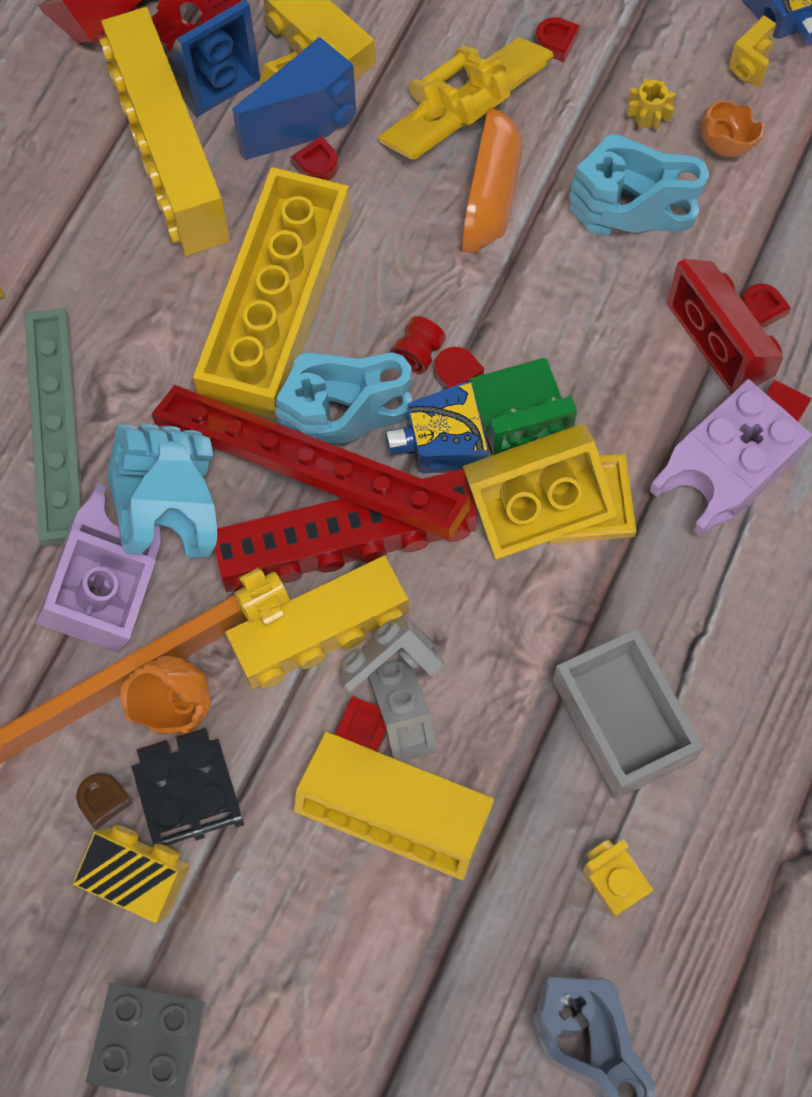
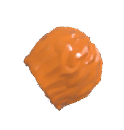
(166, 696)

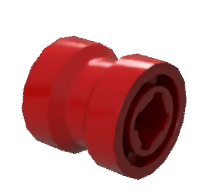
(419, 342)

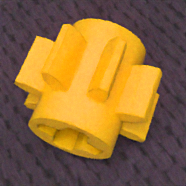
(651, 104)
(262, 596)

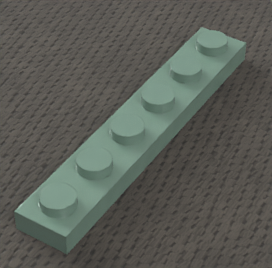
(53, 423)

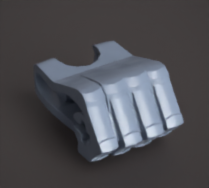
(610, 1046)

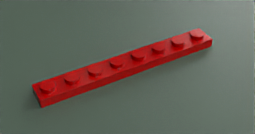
(316, 462)

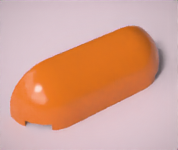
(493, 182)

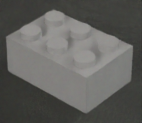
(627, 713)

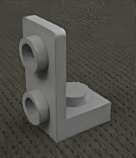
(392, 636)
(403, 711)

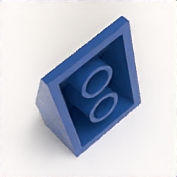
(216, 59)
(297, 103)

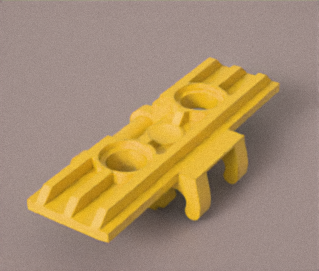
(487, 87)

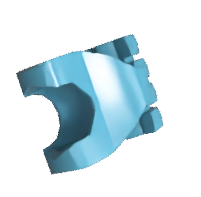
(639, 172)
(348, 381)
(160, 482)

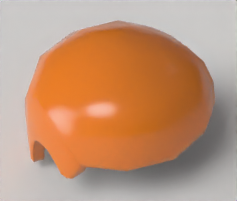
(730, 129)

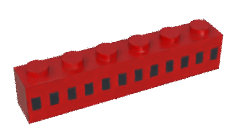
(325, 537)

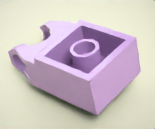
(734, 454)
(96, 558)

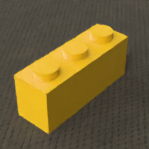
(307, 20)

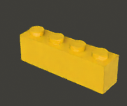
(318, 623)

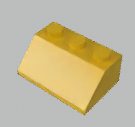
(540, 490)

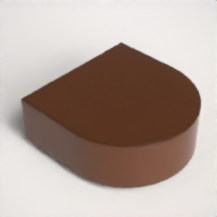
(101, 799)

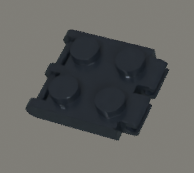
(185, 787)

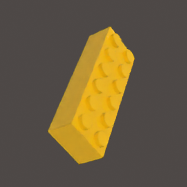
(164, 132)
(273, 291)

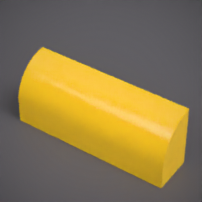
(393, 805)

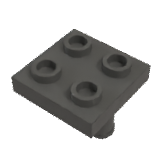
(146, 1042)

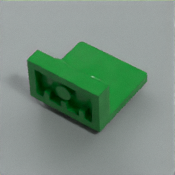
(521, 405)

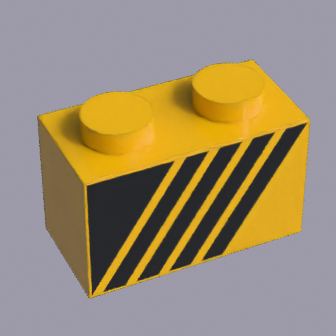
(132, 873)

